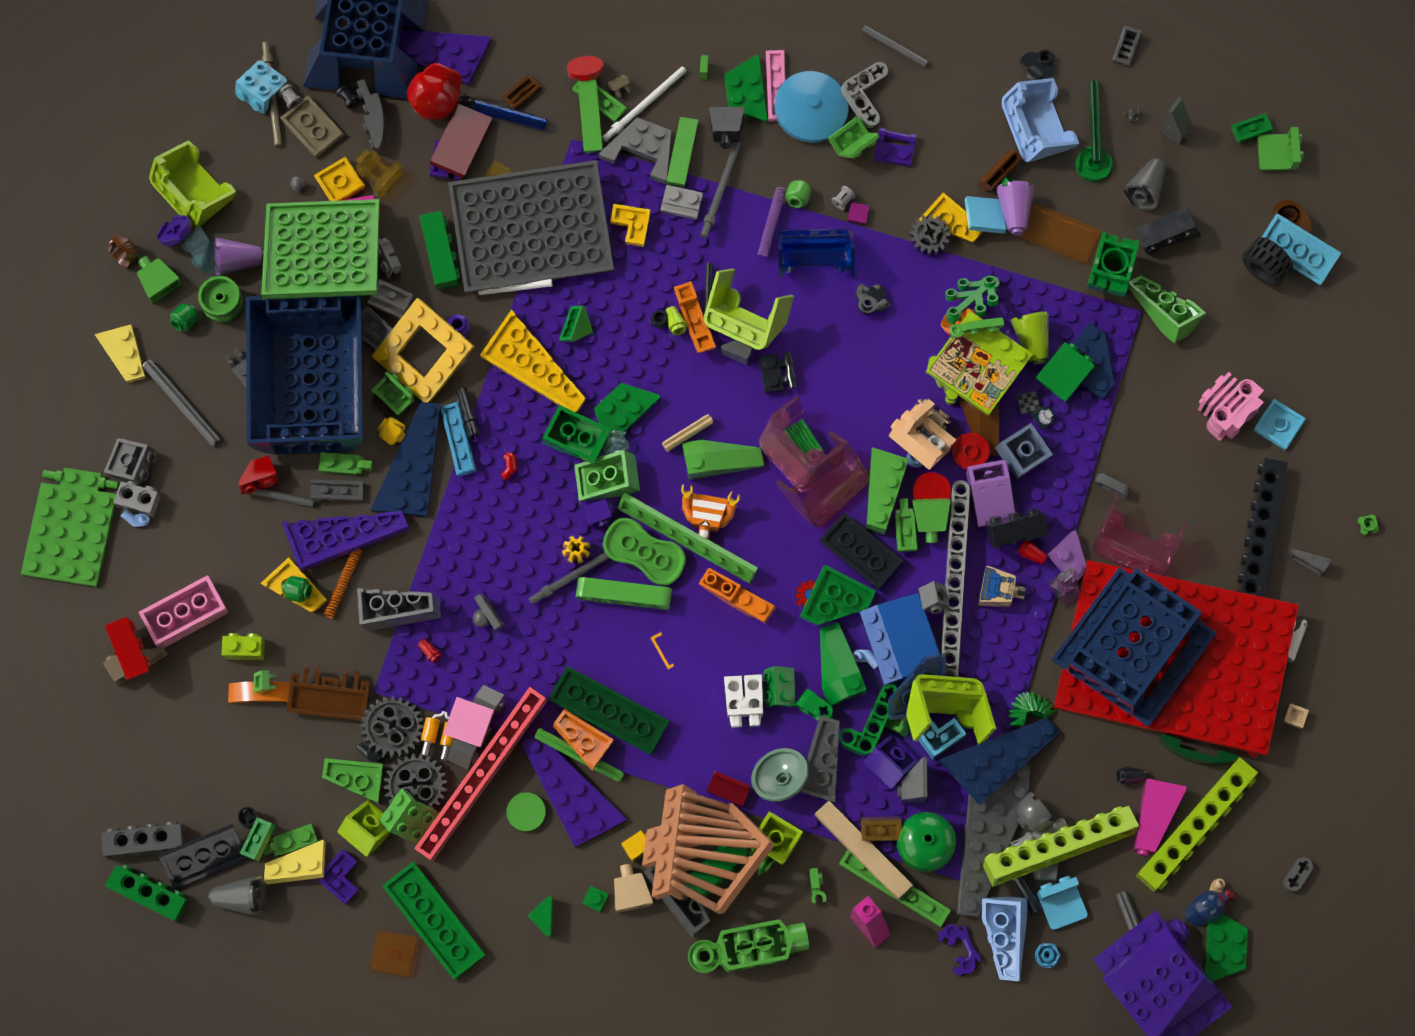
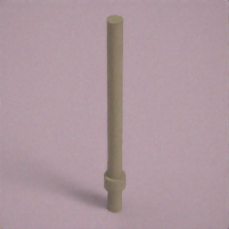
(268, 59)

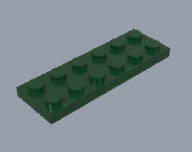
(608, 710)

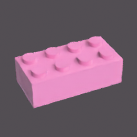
(183, 612)

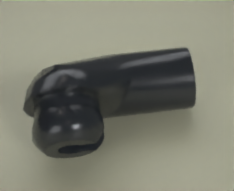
(466, 100)
(369, 754)

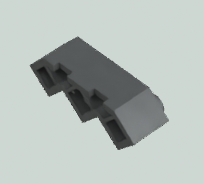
(464, 753)

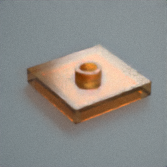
(393, 953)

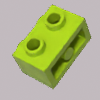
(243, 647)

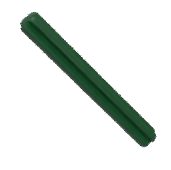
(1095, 121)

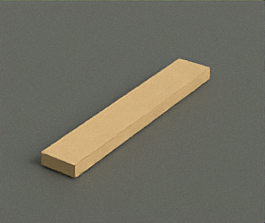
(863, 850)

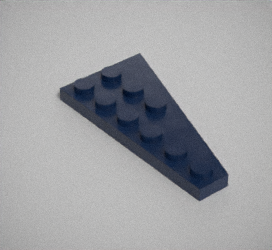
(410, 475)
(993, 762)

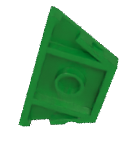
(745, 89)
(624, 407)
(1225, 948)

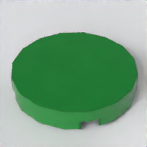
(1093, 172)

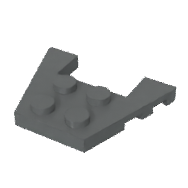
(645, 141)

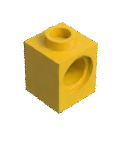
(635, 846)

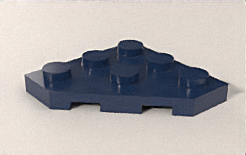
(1094, 344)
(899, 699)

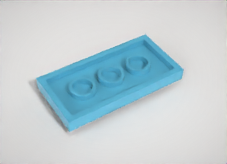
(1307, 252)

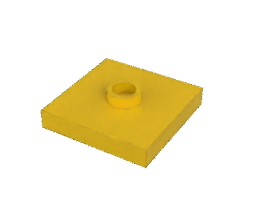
(339, 181)

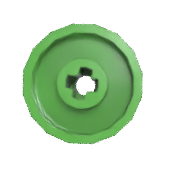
(220, 299)

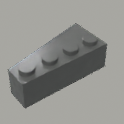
(395, 608)
(689, 913)

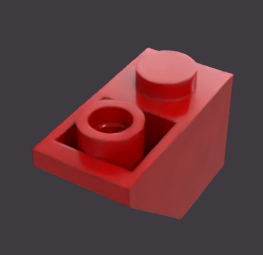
(258, 475)

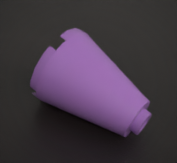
(1016, 205)
(235, 256)

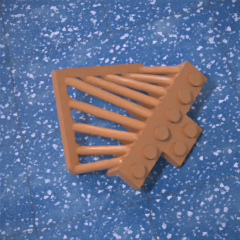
(671, 845)

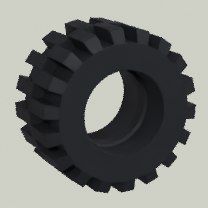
(1267, 261)

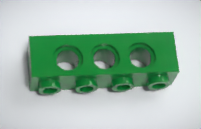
(173, 910)

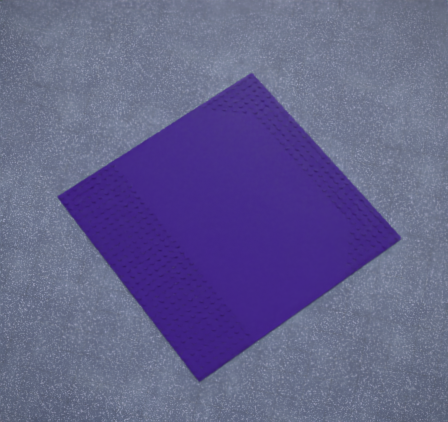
(851, 380)

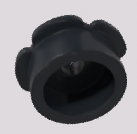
(659, 324)

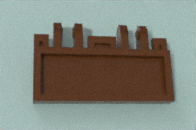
(328, 698)

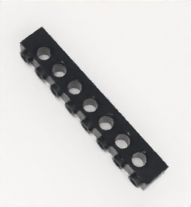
(1277, 471)

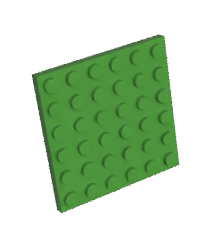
(321, 249)

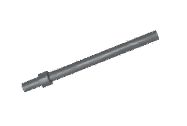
(710, 219)
(547, 591)

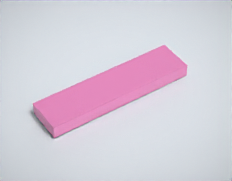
(775, 77)

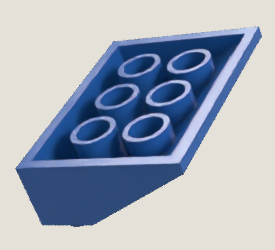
(899, 636)

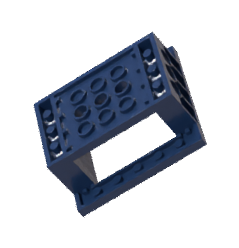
(1106, 627)

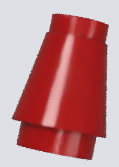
(1031, 552)

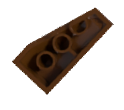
(983, 424)

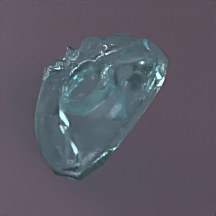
(614, 443)

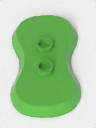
(631, 544)

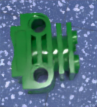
(1115, 253)

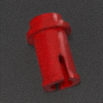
(429, 650)

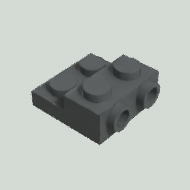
(130, 461)

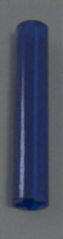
(510, 114)

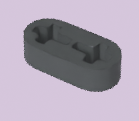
(1112, 485)
(1294, 872)

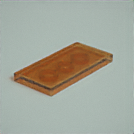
(1060, 233)

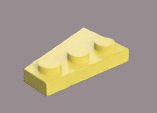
(123, 351)
(298, 865)

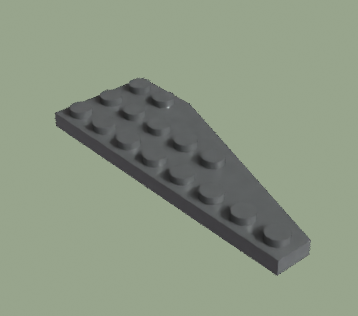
(988, 831)

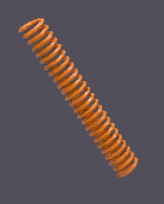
(341, 578)

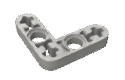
(858, 94)

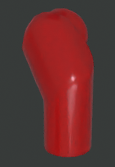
(511, 464)

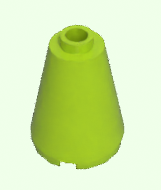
(1033, 335)

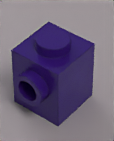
(599, 513)

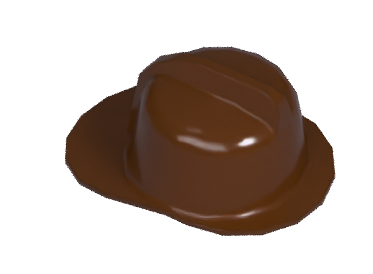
(1293, 212)

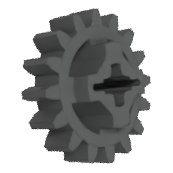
(922, 237)

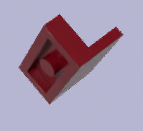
(728, 789)

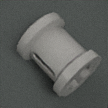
(289, 96)
(843, 198)

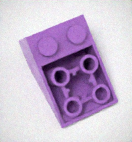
(990, 490)

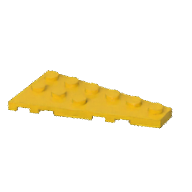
(524, 358)

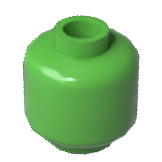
(798, 194)

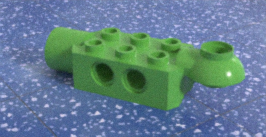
(750, 946)

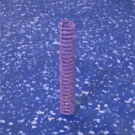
(771, 225)

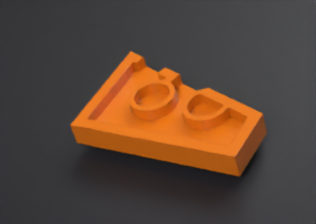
(583, 738)

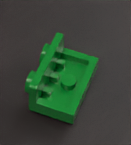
(779, 687)

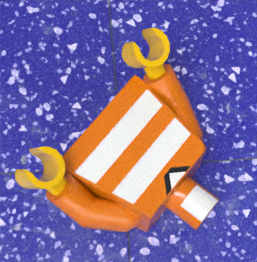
(707, 512)

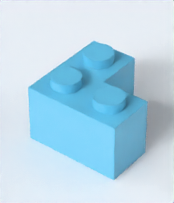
(938, 741)

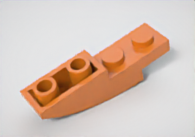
(736, 596)

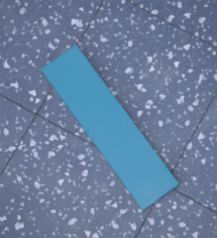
(458, 439)

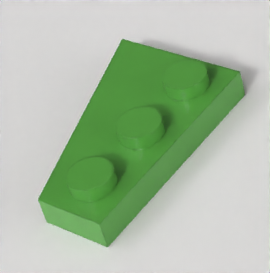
(355, 776)

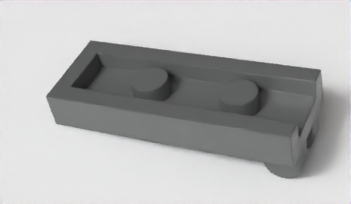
(336, 490)

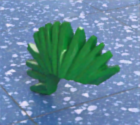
(1029, 706)

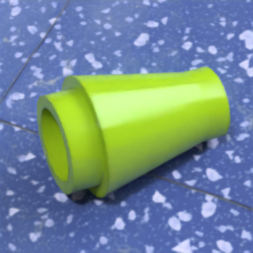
(675, 321)

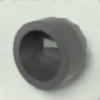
(298, 184)

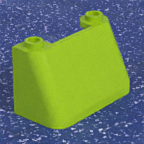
(188, 184)

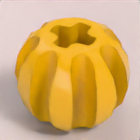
(577, 543)

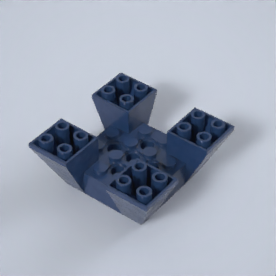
(379, 50)

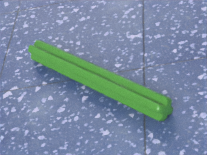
(565, 748)

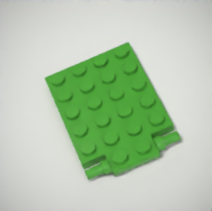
(70, 528)

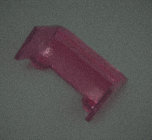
(799, 468)
(833, 491)
(1132, 548)

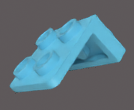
(259, 85)
(1062, 902)

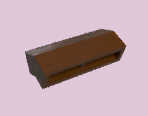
(997, 168)

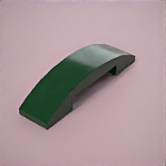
(1172, 745)

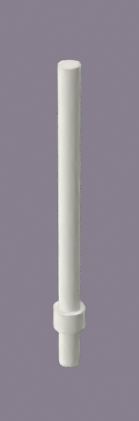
(619, 126)

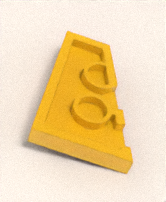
(954, 216)
(282, 573)

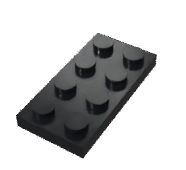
(861, 551)
(202, 856)

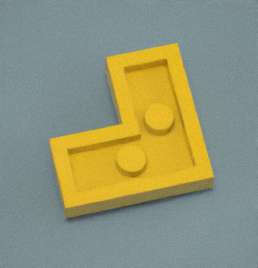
(636, 220)

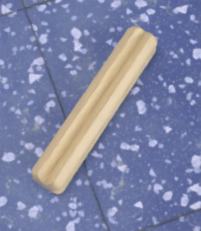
(687, 432)

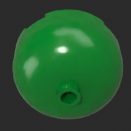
(924, 855)

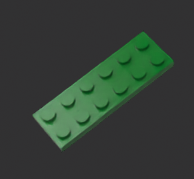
(433, 920)

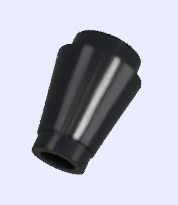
(1130, 775)

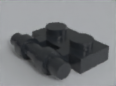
(771, 372)

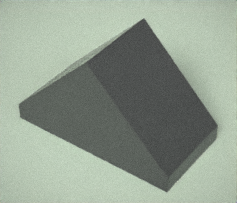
(737, 351)

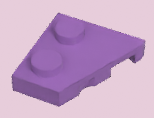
(1069, 554)

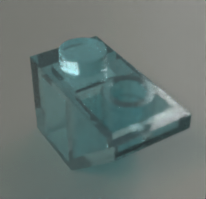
(199, 247)

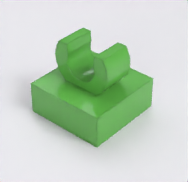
(261, 681)

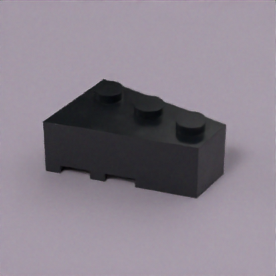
(1016, 527)

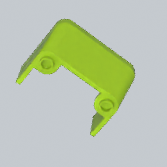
(729, 319)
(949, 696)

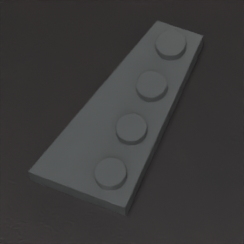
(823, 760)

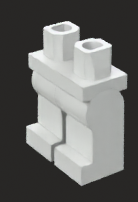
(744, 706)

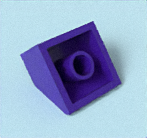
(891, 760)

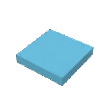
(985, 214)
(1279, 424)

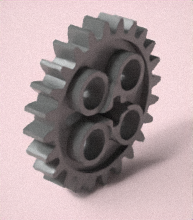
(382, 741)
(415, 767)

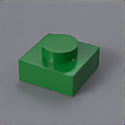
(595, 899)

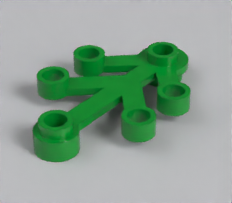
(987, 284)

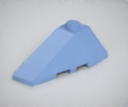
(1006, 928)

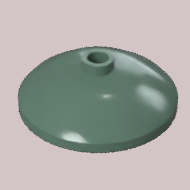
(774, 769)

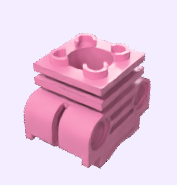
(1230, 405)

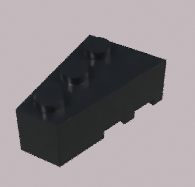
(1168, 230)

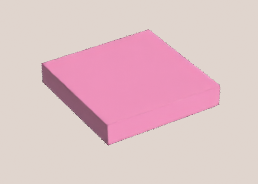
(468, 722)

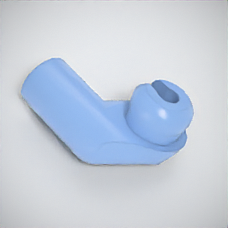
(135, 520)
(865, 656)

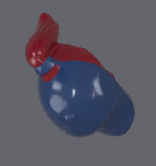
(1208, 906)

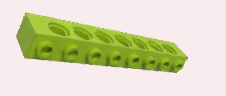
(1239, 770)
(1054, 854)

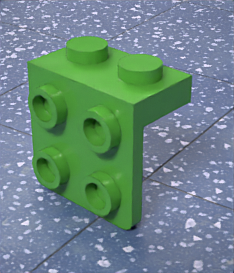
(852, 139)
(1280, 151)
(408, 817)

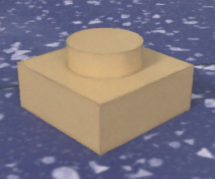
(1295, 716)

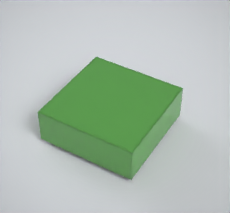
(704, 67)

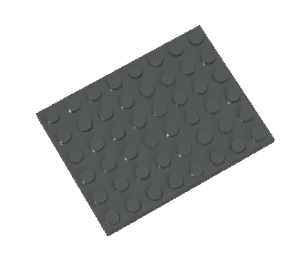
(530, 226)

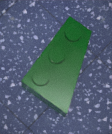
(715, 880)

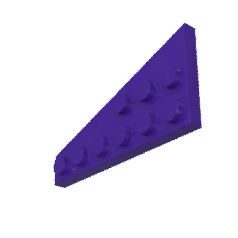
(452, 50)
(336, 536)
(576, 801)

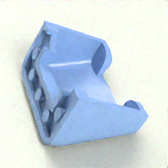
(1035, 120)

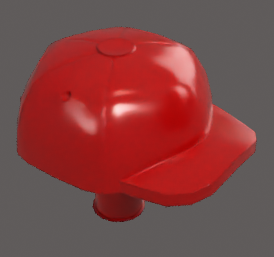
(435, 91)

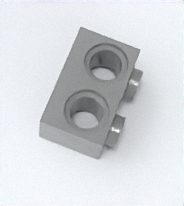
(135, 503)

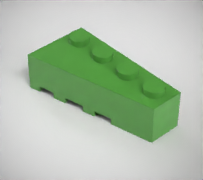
(884, 484)

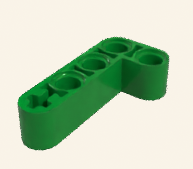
(874, 719)

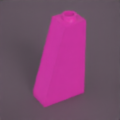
(1156, 811)
(870, 921)

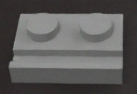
(681, 202)
(390, 299)

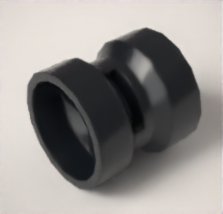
(246, 815)

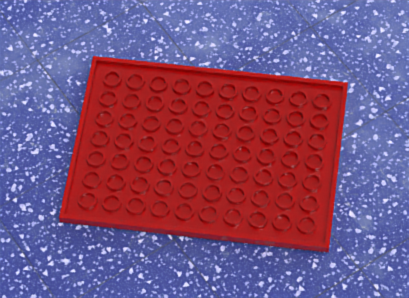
(1231, 688)

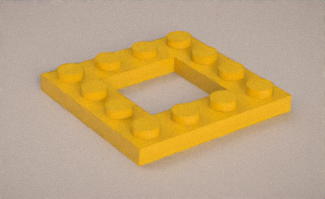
(389, 351)

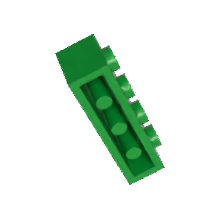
(439, 251)

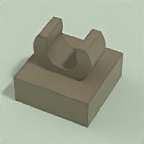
(618, 83)

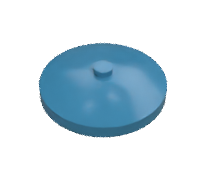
(810, 106)

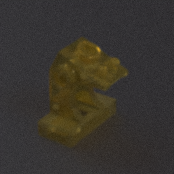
(367, 162)

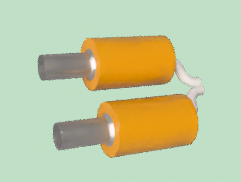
(430, 733)

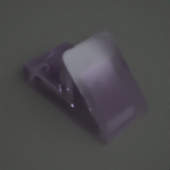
(1065, 586)

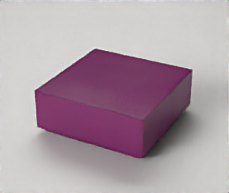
(858, 213)

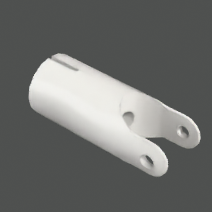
(1296, 641)

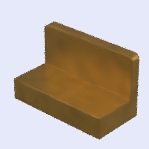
(880, 828)

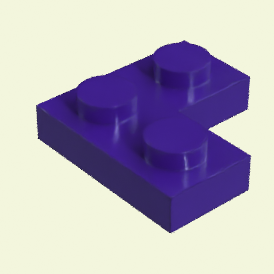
(335, 875)

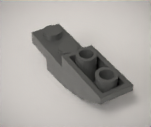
(374, 117)

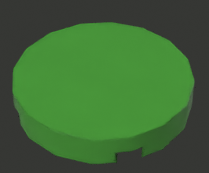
(526, 812)

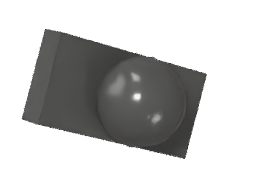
(486, 614)

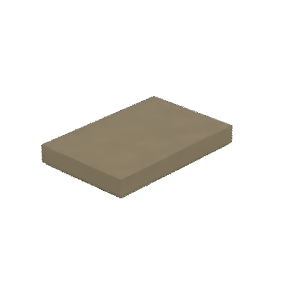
(312, 126)

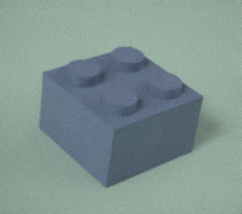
(1024, 451)

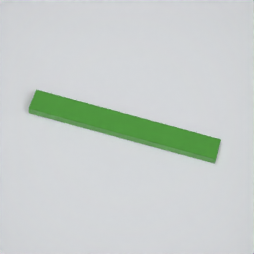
(687, 538)

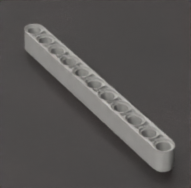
(955, 575)

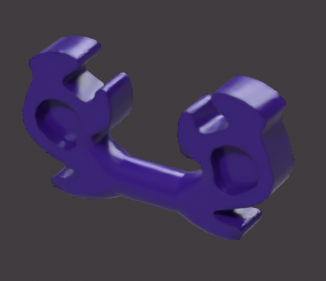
(952, 932)

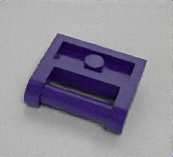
(894, 153)

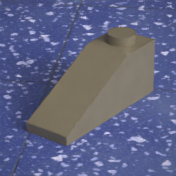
(115, 670)

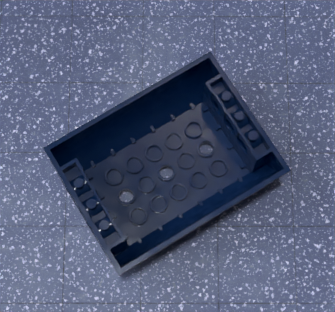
(278, 369)

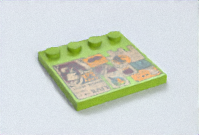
(979, 366)

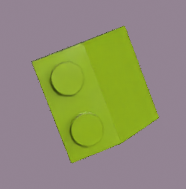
(364, 828)
(782, 835)

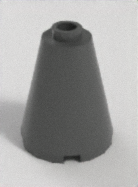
(1146, 185)
(240, 896)

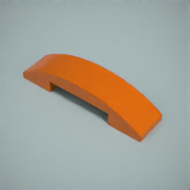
(694, 317)
(244, 692)

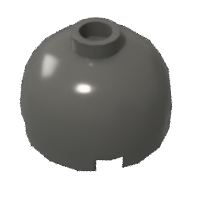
(1033, 814)

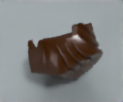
(122, 250)

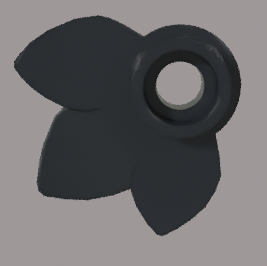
(1037, 67)
(872, 296)

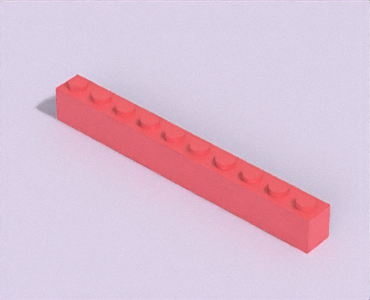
(481, 774)

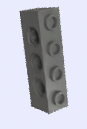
(111, 839)

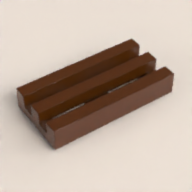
(525, 98)

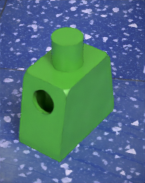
(157, 278)
(931, 516)

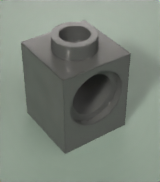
(934, 597)

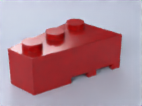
(128, 648)

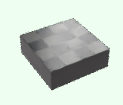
(1027, 403)

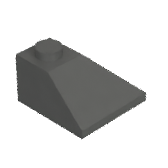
(914, 784)

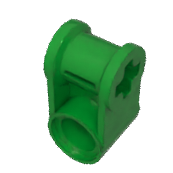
(812, 705)

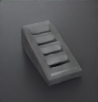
(1130, 31)
(1310, 561)

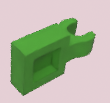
(815, 881)

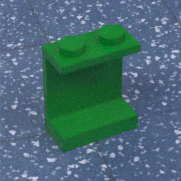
(1065, 371)

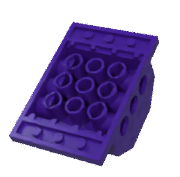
(1160, 981)

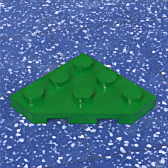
(835, 597)

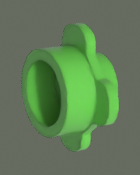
(1371, 519)

